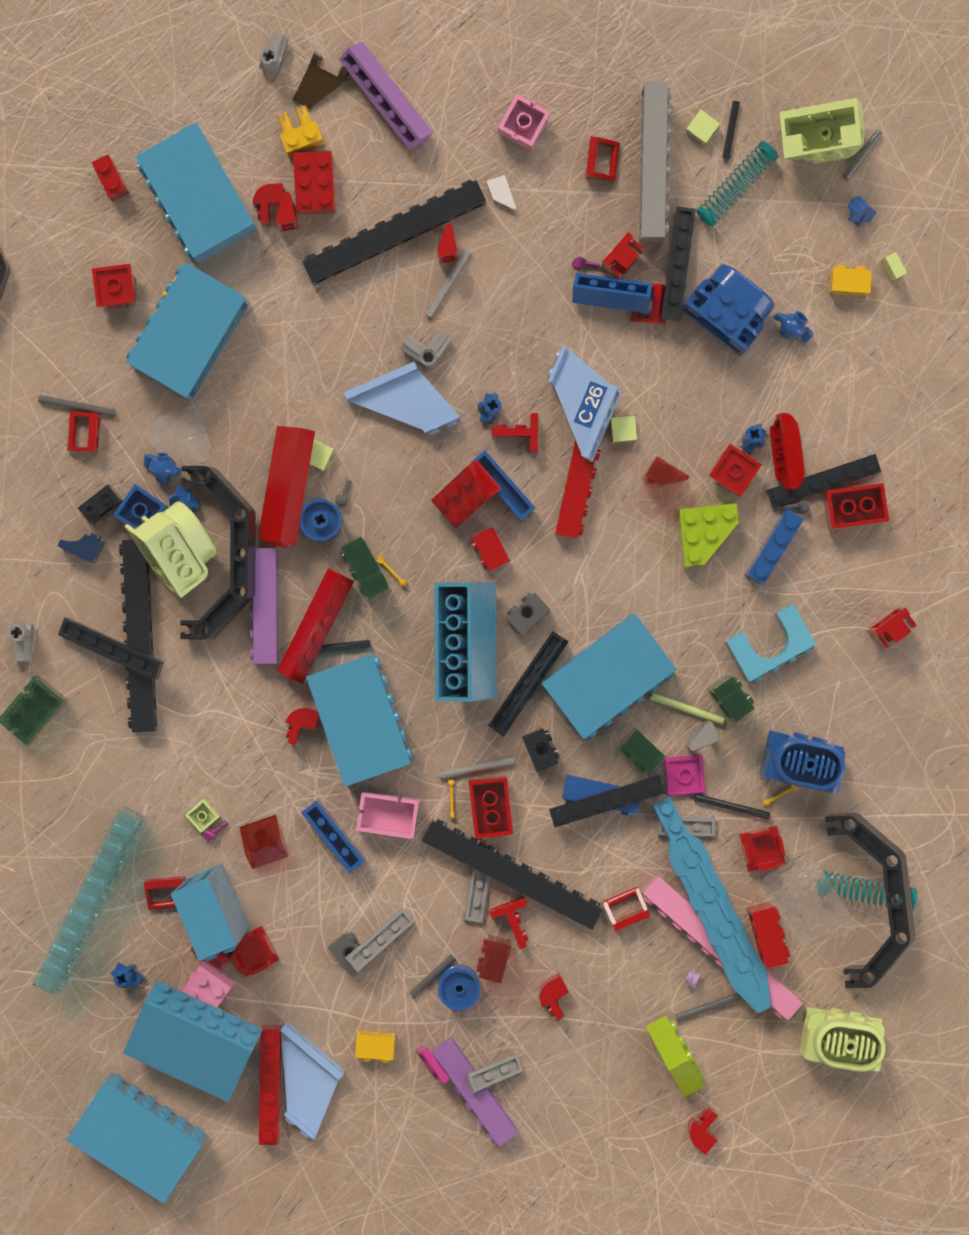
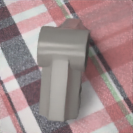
(273, 55)
(434, 348)
(21, 636)

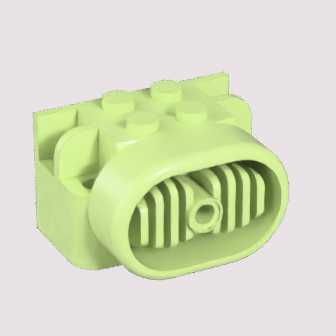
(823, 131)
(175, 547)
(843, 1039)

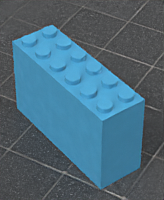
(195, 194)
(187, 331)
(465, 641)
(609, 676)
(360, 719)
(210, 912)
(192, 1040)
(137, 1137)

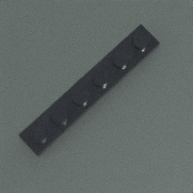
(678, 264)
(825, 480)
(111, 648)
(528, 683)
(606, 801)

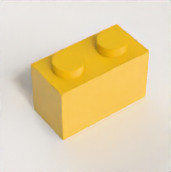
(850, 281)
(375, 1046)

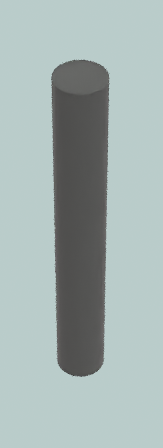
(863, 153)
(431, 976)

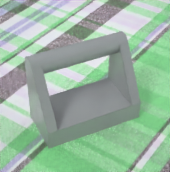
(702, 736)

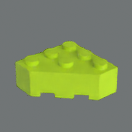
(704, 531)
(676, 1056)

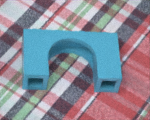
(797, 641)

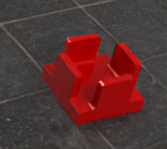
(622, 256)
(114, 286)
(734, 470)
(892, 627)
(762, 849)
(254, 952)

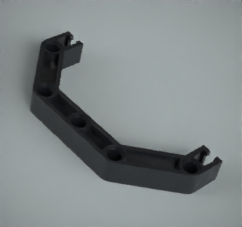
(241, 569)
(896, 882)

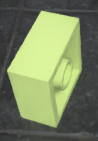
(702, 127)
(893, 267)
(623, 429)
(320, 455)
(202, 815)

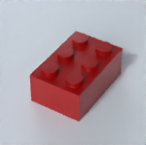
(314, 183)
(466, 494)
(855, 506)
(490, 807)
(768, 934)

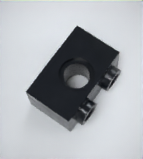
(100, 504)
(545, 760)

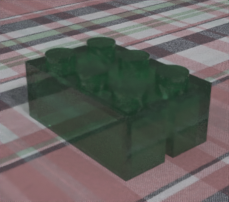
(364, 568)
(734, 701)
(32, 710)

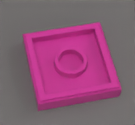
(684, 775)
(432, 1064)

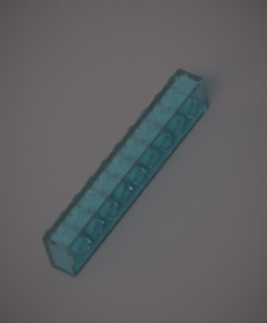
(88, 901)

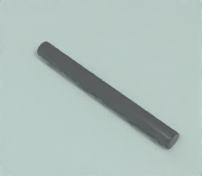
(77, 406)
(707, 1007)

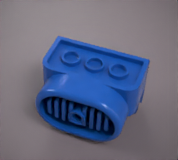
(730, 308)
(787, 760)

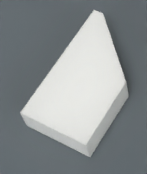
(500, 192)

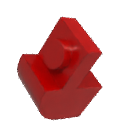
(266, 197)
(301, 717)
(550, 991)
(699, 1132)

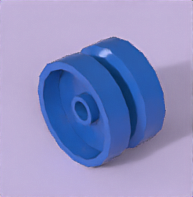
(309, 520)
(459, 975)

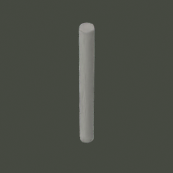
(448, 282)
(477, 768)

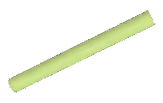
(687, 708)

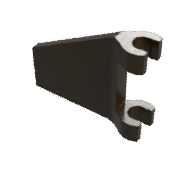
(318, 83)

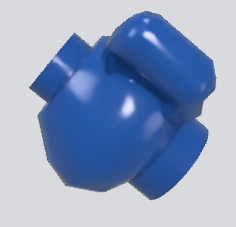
(794, 326)
(161, 467)

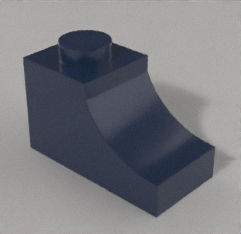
(87, 547)

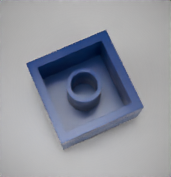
(136, 505)

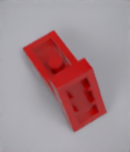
(520, 431)
(514, 918)

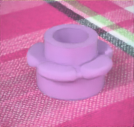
(692, 978)

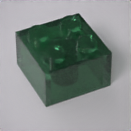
(642, 750)

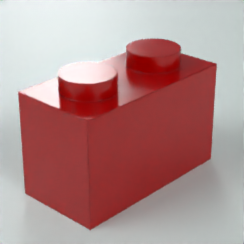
(110, 177)
(490, 548)

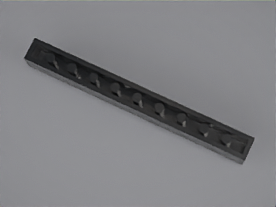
(394, 232)
(139, 635)
(512, 874)

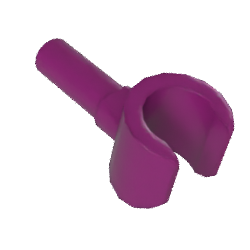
(579, 262)
(210, 834)

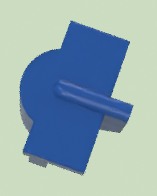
(860, 211)
(490, 408)
(752, 437)
(185, 497)
(126, 976)

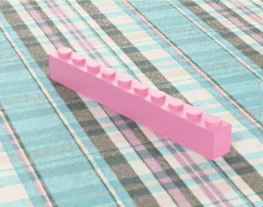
(684, 917)

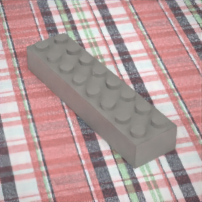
(653, 159)

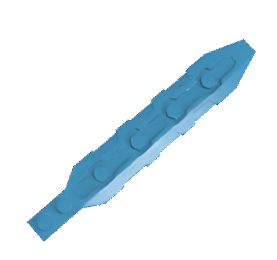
(714, 909)

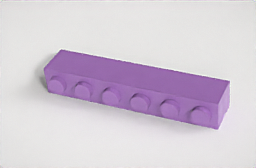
(385, 95)
(265, 608)
(483, 1102)

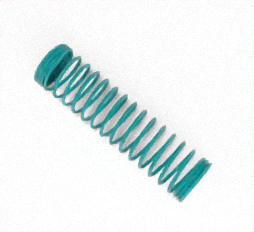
(709, 217)
(913, 891)

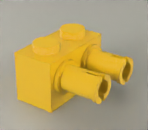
(301, 138)

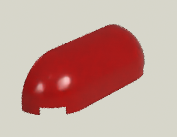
(787, 451)

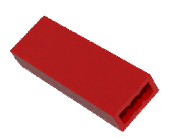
(286, 486)

